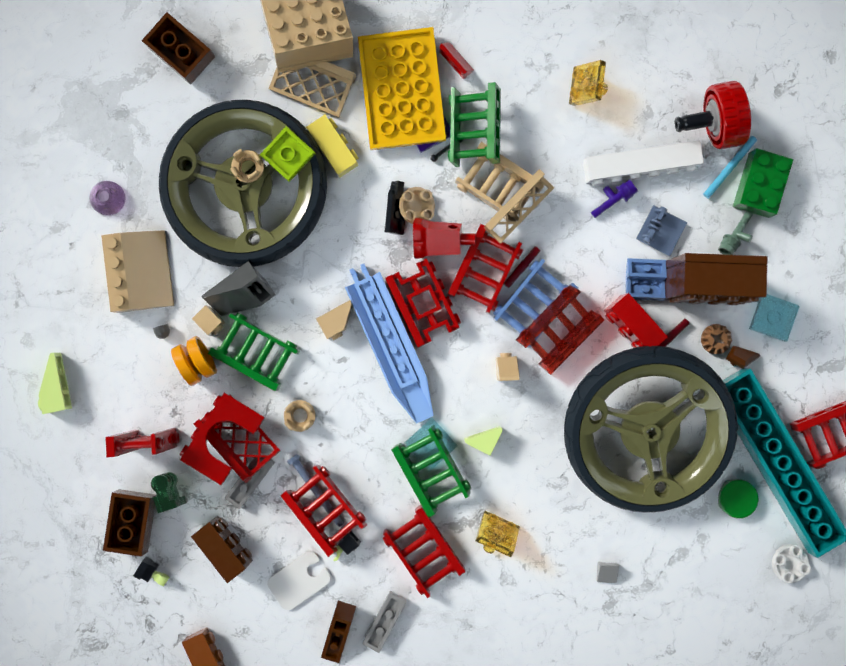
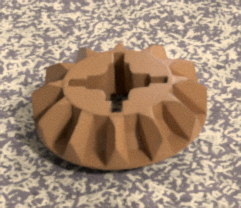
(708, 340)

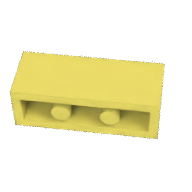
(333, 145)

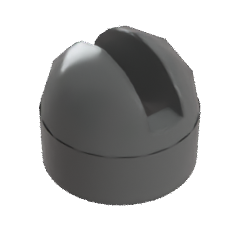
(162, 331)

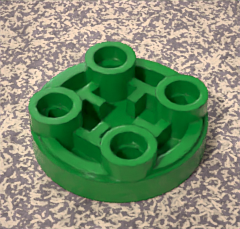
(738, 498)

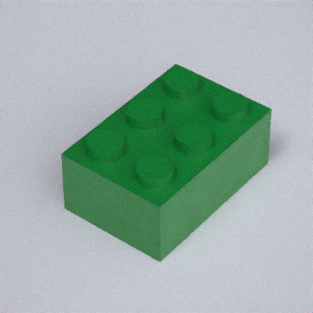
(763, 183)

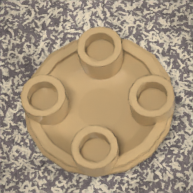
(417, 203)

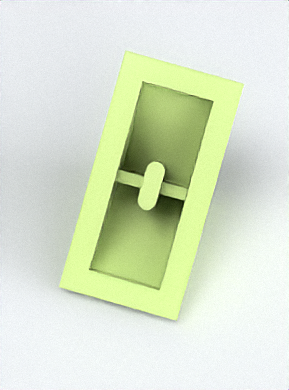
(485, 440)

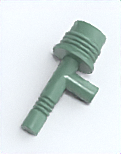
(731, 242)

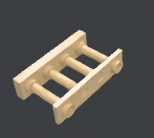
(516, 175)

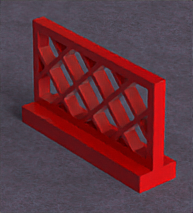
(231, 457)

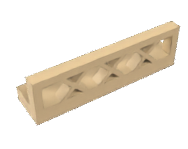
(517, 198)

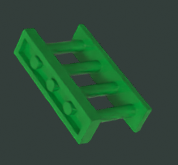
(491, 133)
(237, 361)
(421, 486)

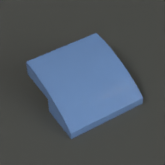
(646, 279)

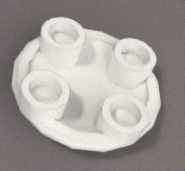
(790, 563)

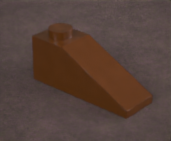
(338, 631)

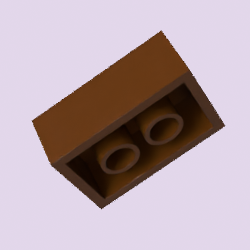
(178, 48)
(129, 522)
(222, 548)

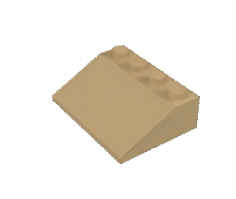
(137, 271)

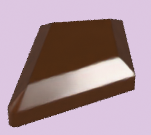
(741, 357)

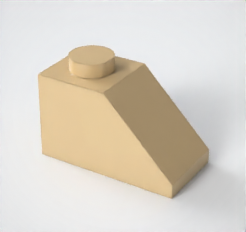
(335, 321)
(507, 367)

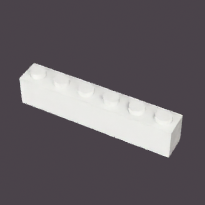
(643, 162)

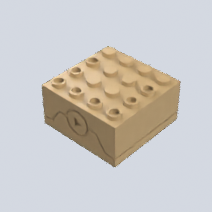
(307, 32)

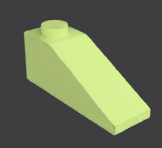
(54, 389)

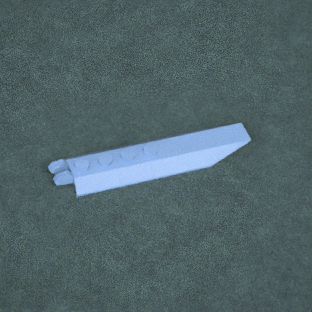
(391, 344)

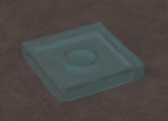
(774, 317)
(430, 448)

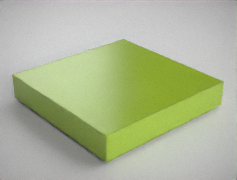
(287, 154)

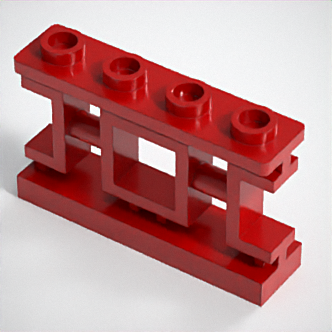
(409, 309)

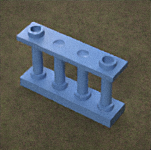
(535, 268)

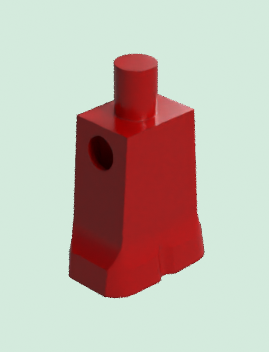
(439, 238)

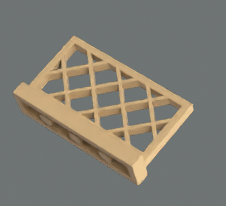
(323, 68)

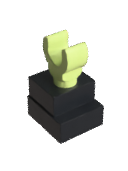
(347, 544)
(147, 570)

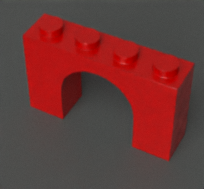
(225, 411)

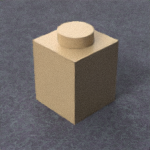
(209, 321)

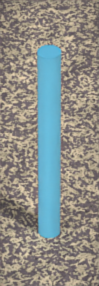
(730, 166)

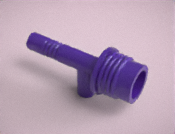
(625, 191)

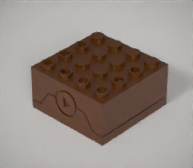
(716, 279)

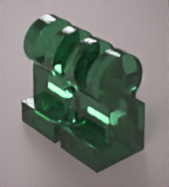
(166, 492)

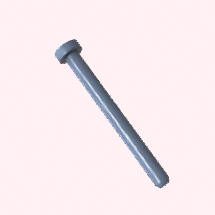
(315, 489)

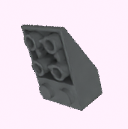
(239, 291)

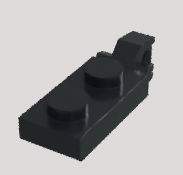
(394, 220)

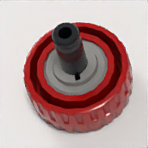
(724, 116)

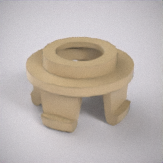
(247, 155)
(290, 421)

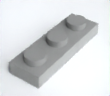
(242, 491)
(384, 621)

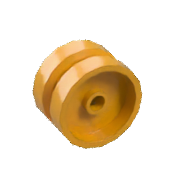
(193, 361)

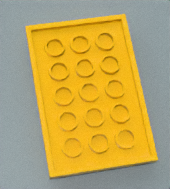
(401, 88)

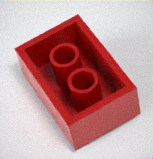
(634, 322)

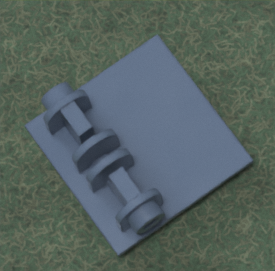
(661, 230)

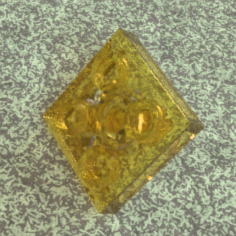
(588, 83)
(497, 534)

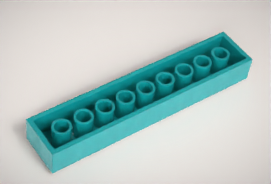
(784, 466)

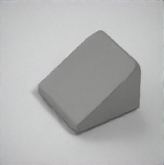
(607, 572)

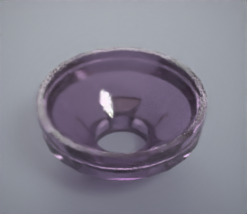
(113, 204)

